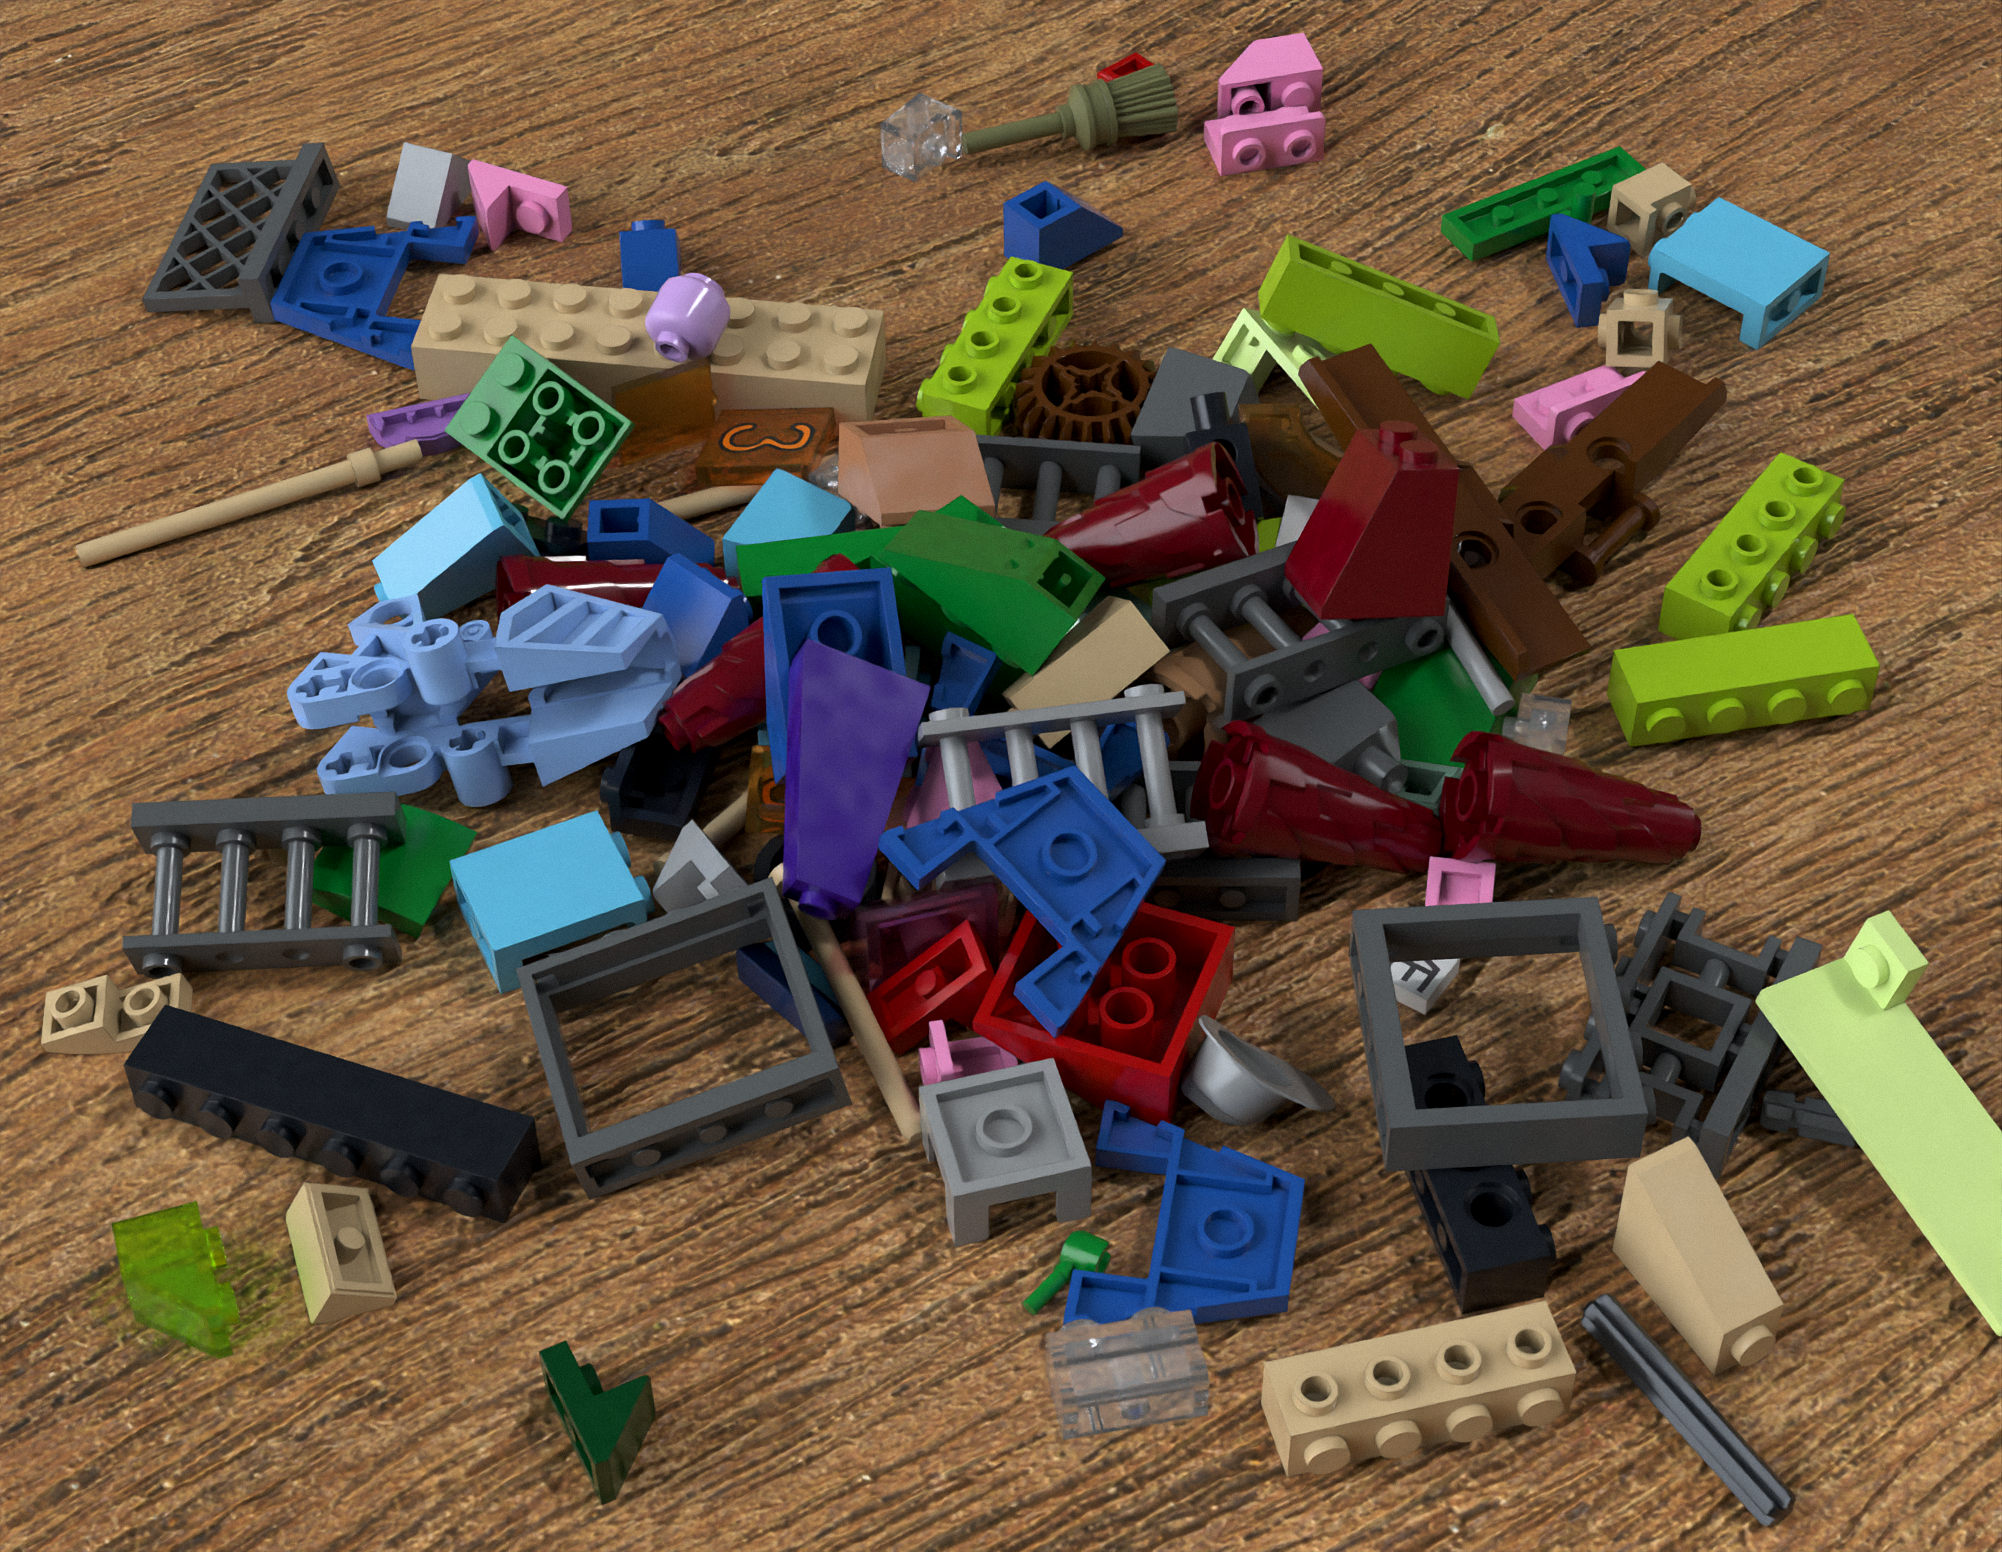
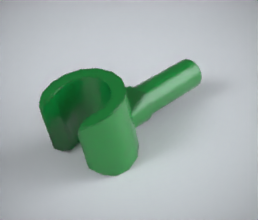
(1079, 1252)

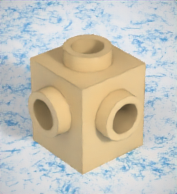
(1625, 345)

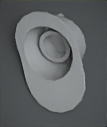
(1244, 1082)

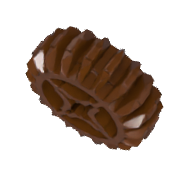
(1083, 394)

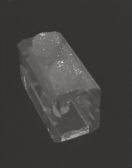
(1126, 1372)

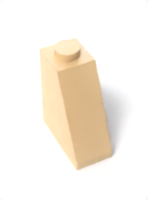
(1090, 662)
(1696, 1258)

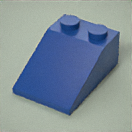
(838, 609)

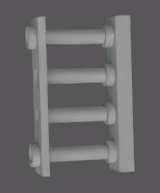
(1142, 704)

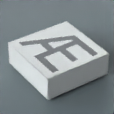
(1422, 982)

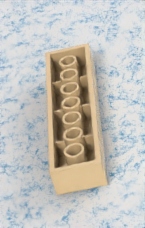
(599, 337)

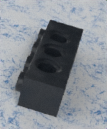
(1458, 1204)

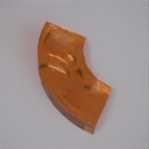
(1286, 451)

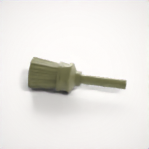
(1094, 114)

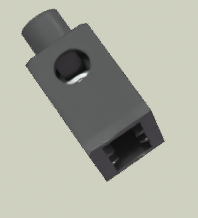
(1168, 408)
(1346, 730)

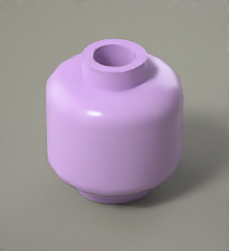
(688, 316)

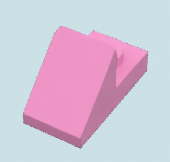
(517, 201)

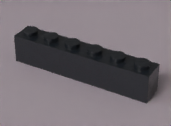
(334, 1113)

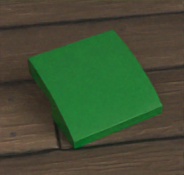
(410, 873)

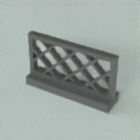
(295, 209)

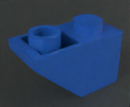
(1054, 227)
(649, 255)
(643, 531)

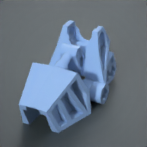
(592, 672)

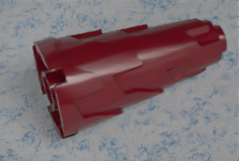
(1167, 525)
(612, 580)
(729, 690)
(1292, 804)
(1552, 807)

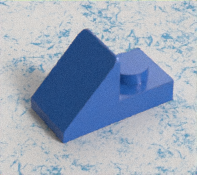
(1585, 265)

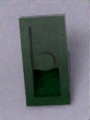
(600, 1425)

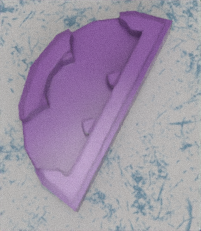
(419, 422)

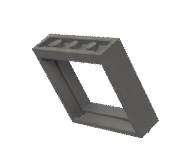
(710, 1119)
(1508, 1131)

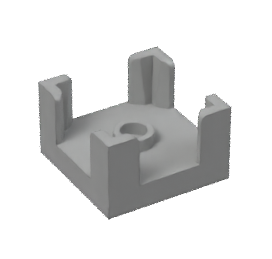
(1004, 1141)

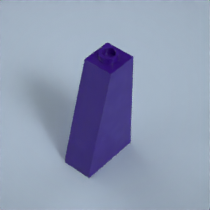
(843, 768)

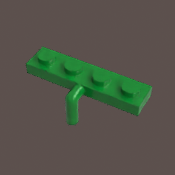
(1527, 208)

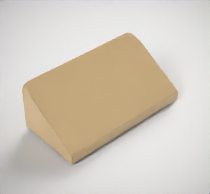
(339, 1252)

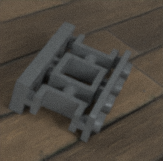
(1740, 1049)

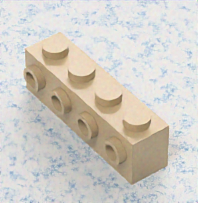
(1417, 1389)

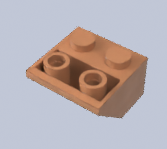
(910, 465)

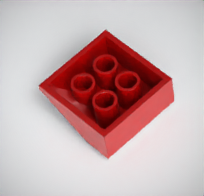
(1136, 1020)

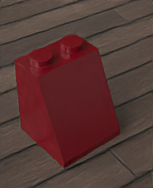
(1380, 530)

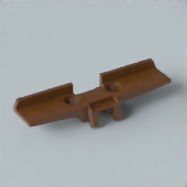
(1564, 484)
(1507, 598)

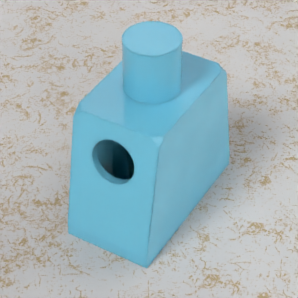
(785, 511)

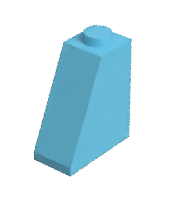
(454, 550)

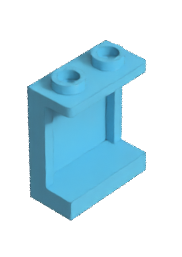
(1742, 265)
(547, 892)

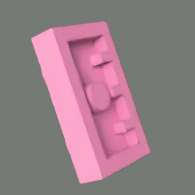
(1265, 140)
(1565, 408)

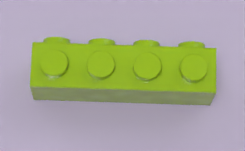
(1357, 305)
(1016, 320)
(1754, 551)
(1742, 680)

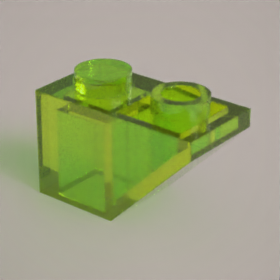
(172, 1279)

